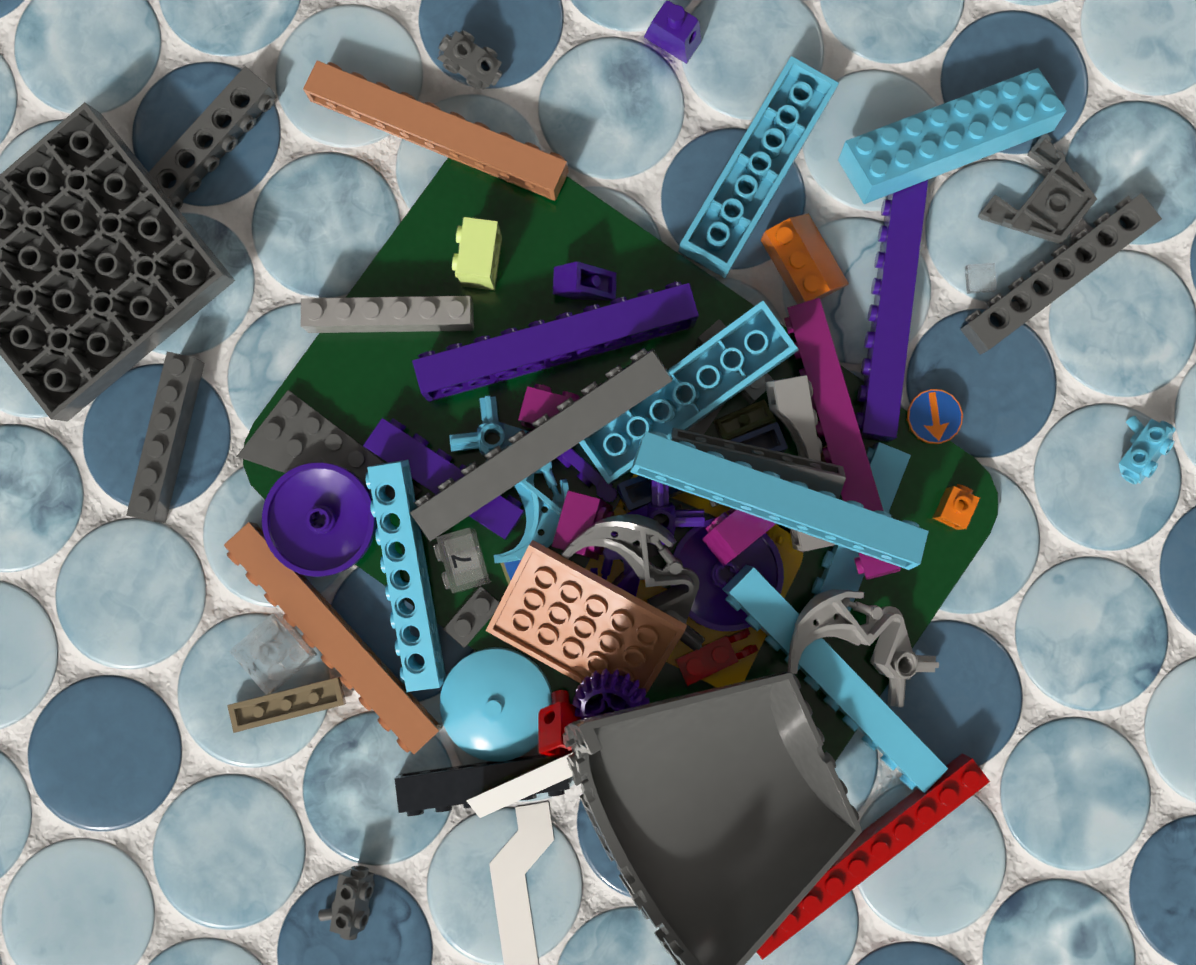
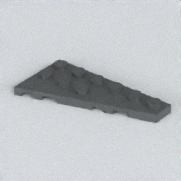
(300, 435)

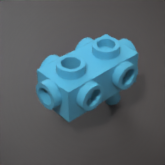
(1147, 447)

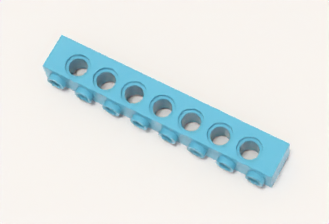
(414, 675)

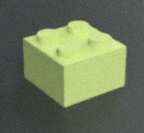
(478, 253)

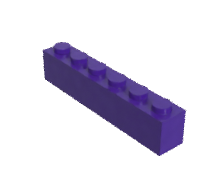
(434, 468)

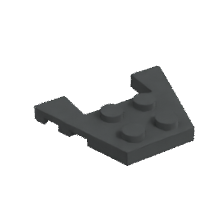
(1053, 206)

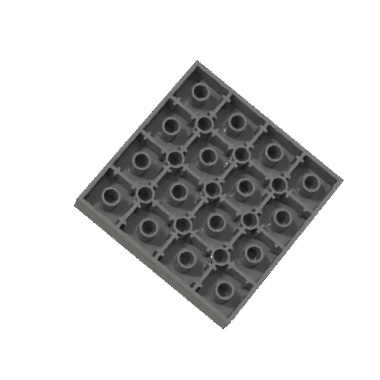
(92, 264)

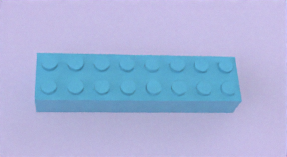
(950, 135)
(758, 167)
(698, 387)

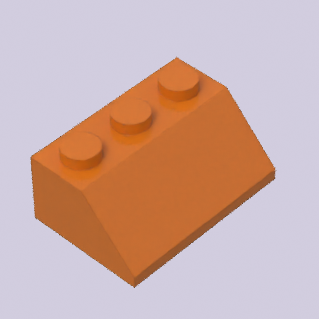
(803, 259)

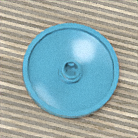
(494, 703)

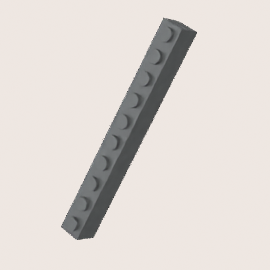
(542, 444)

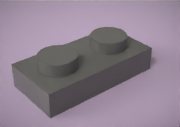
(472, 617)

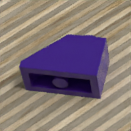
(584, 282)

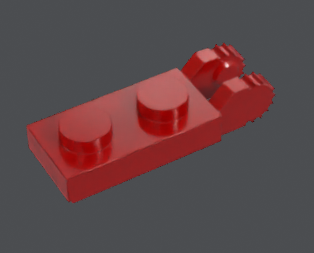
(713, 657)

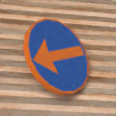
(934, 416)

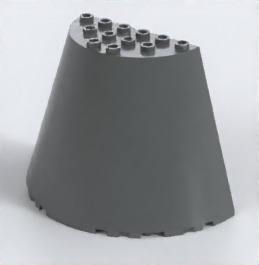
(714, 811)

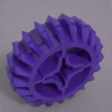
(617, 693)

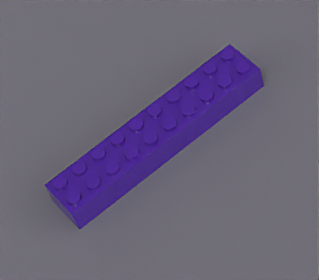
(555, 342)

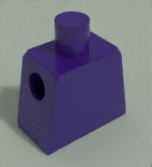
(675, 31)

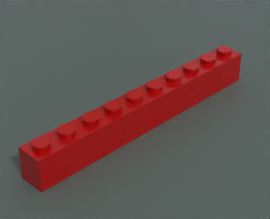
(881, 843)

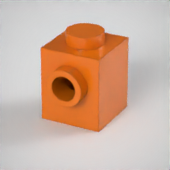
(956, 507)

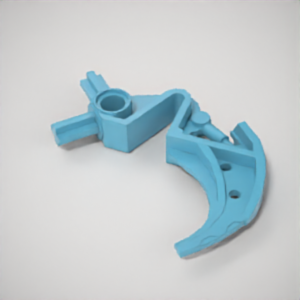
(531, 498)

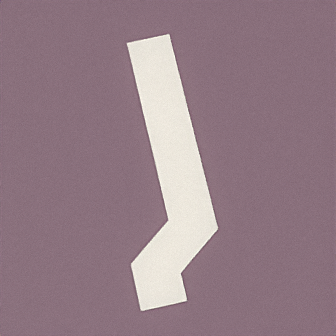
(521, 787)
(510, 884)

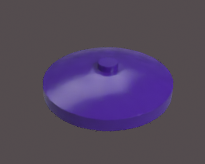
(318, 519)
(710, 606)

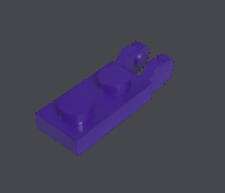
(588, 474)

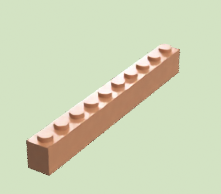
(437, 130)
(334, 639)

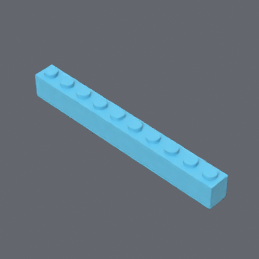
(779, 501)
(837, 680)

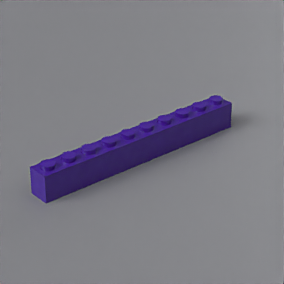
(891, 313)

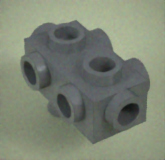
(464, 57)
(350, 907)

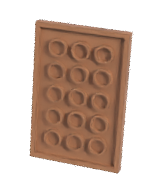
(582, 621)

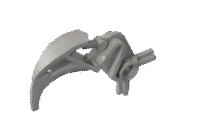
(893, 649)

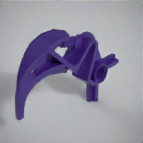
(660, 503)

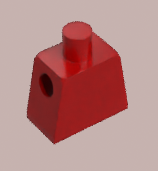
(552, 723)

